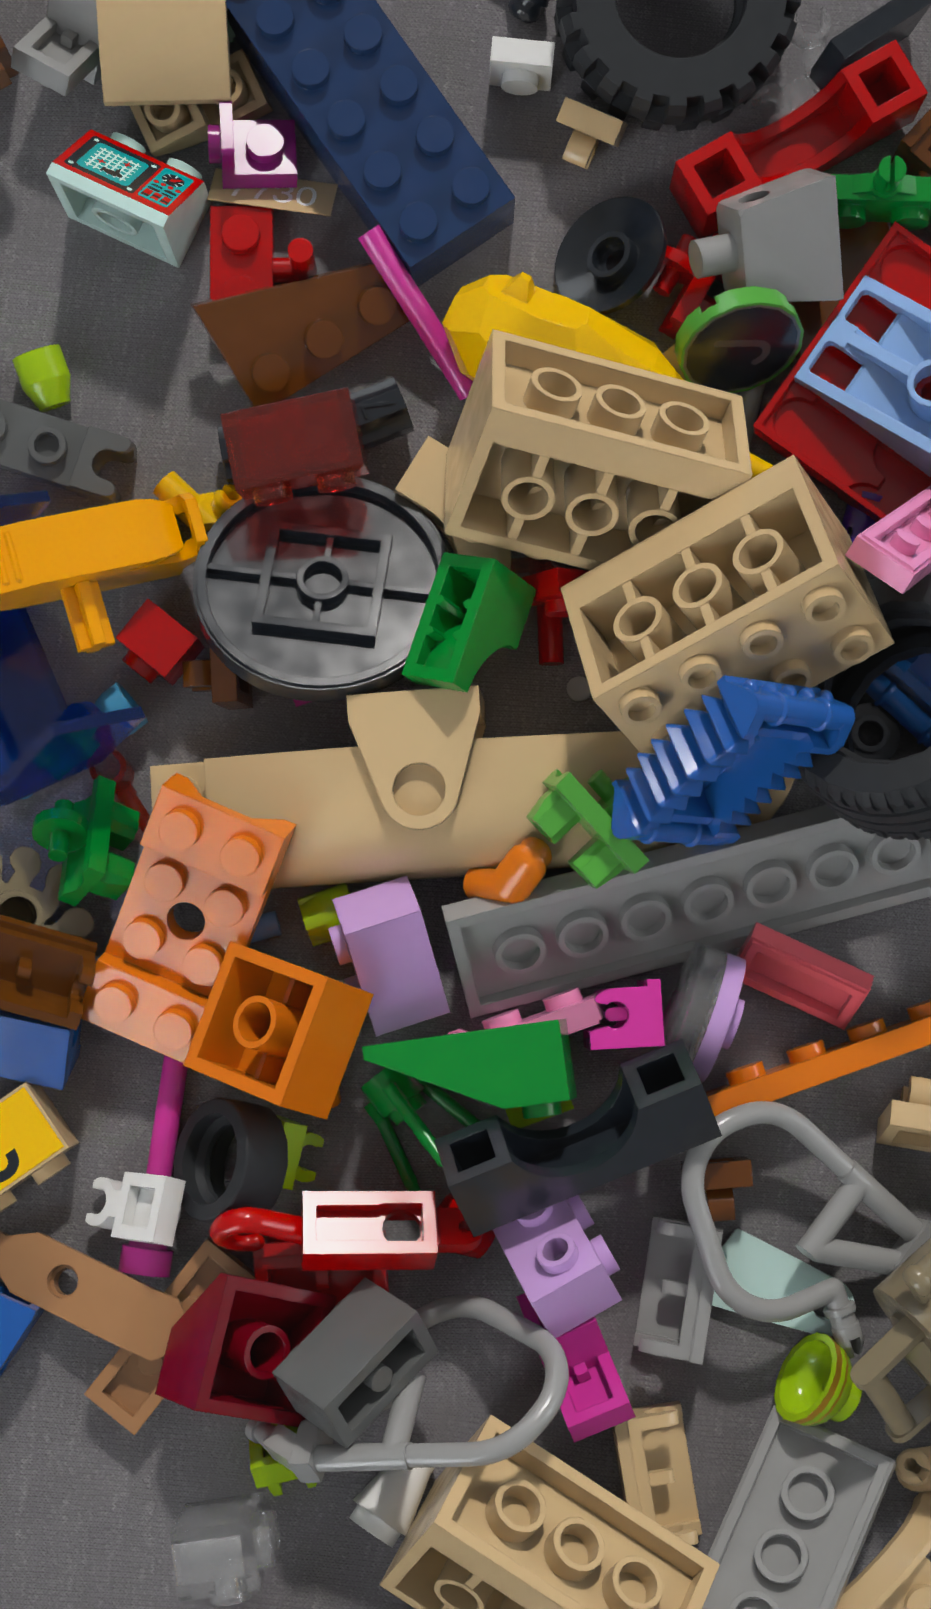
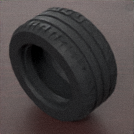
(877, 793)

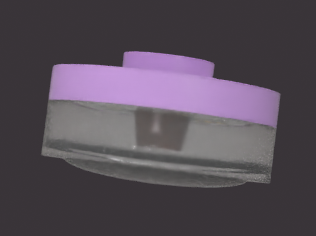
(705, 1005)

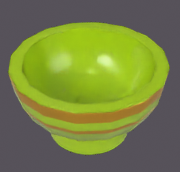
(816, 1383)

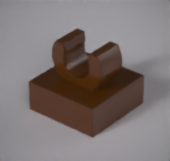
(212, 675)
(720, 1178)

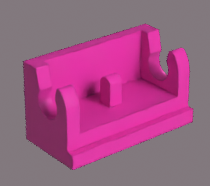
(637, 1018)

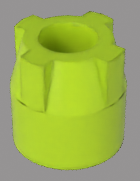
(320, 914)

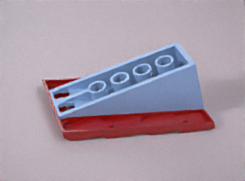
(862, 388)

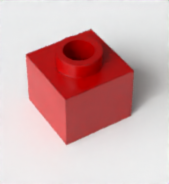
(157, 644)

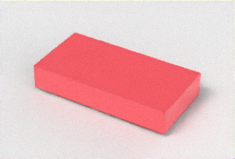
(803, 976)

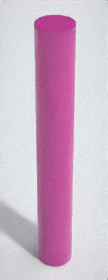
(415, 307)

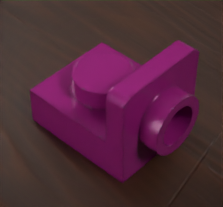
(253, 151)

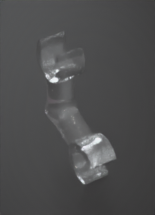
(803, 87)

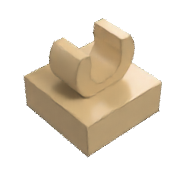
(589, 128)
(909, 1120)

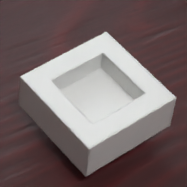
(521, 65)

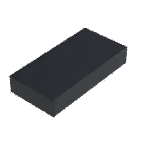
(879, 28)

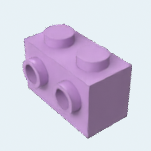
(390, 954)
(559, 1265)

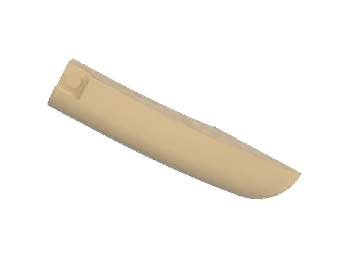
(351, 838)

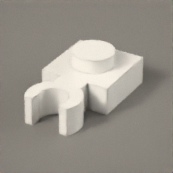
(140, 1207)

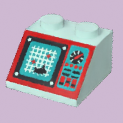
(130, 194)

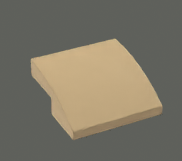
(163, 52)

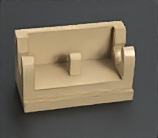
(658, 1468)

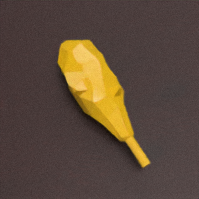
(537, 314)

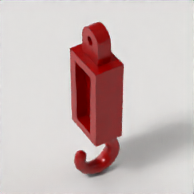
(346, 1230)

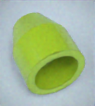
(44, 377)

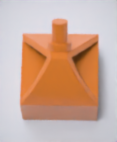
(278, 1031)

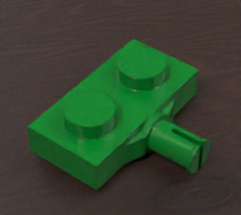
(884, 197)

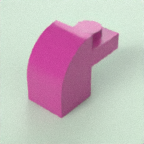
(594, 1390)

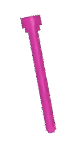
(148, 1258)

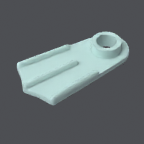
(773, 1275)

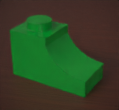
(467, 617)

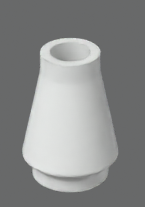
(390, 1503)

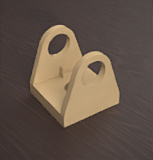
(413, 729)

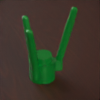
(399, 1098)

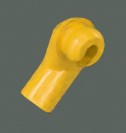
(210, 504)

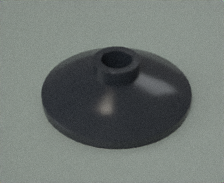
(611, 254)

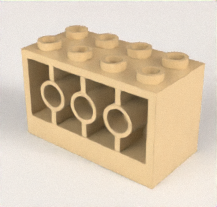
(584, 453)
(728, 590)
(540, 1539)

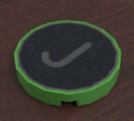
(739, 340)

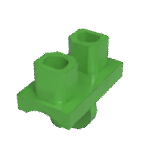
(571, 803)

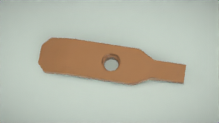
(104, 1300)

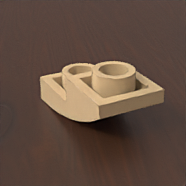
(185, 125)

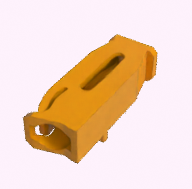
(92, 552)

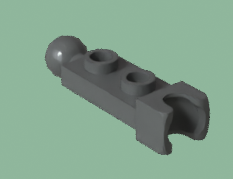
(60, 452)

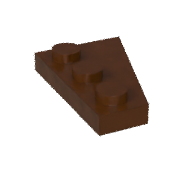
(299, 329)

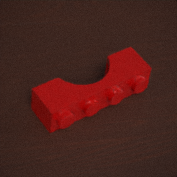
(842, 119)

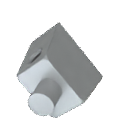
(777, 239)

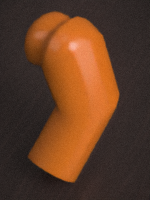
(514, 876)

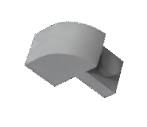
(61, 47)

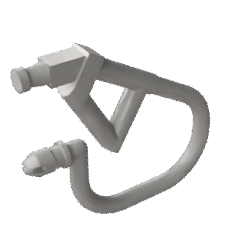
(819, 1239)
(313, 1452)

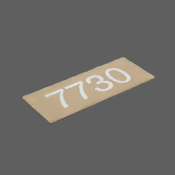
(308, 197)

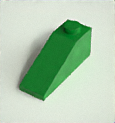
(499, 1066)

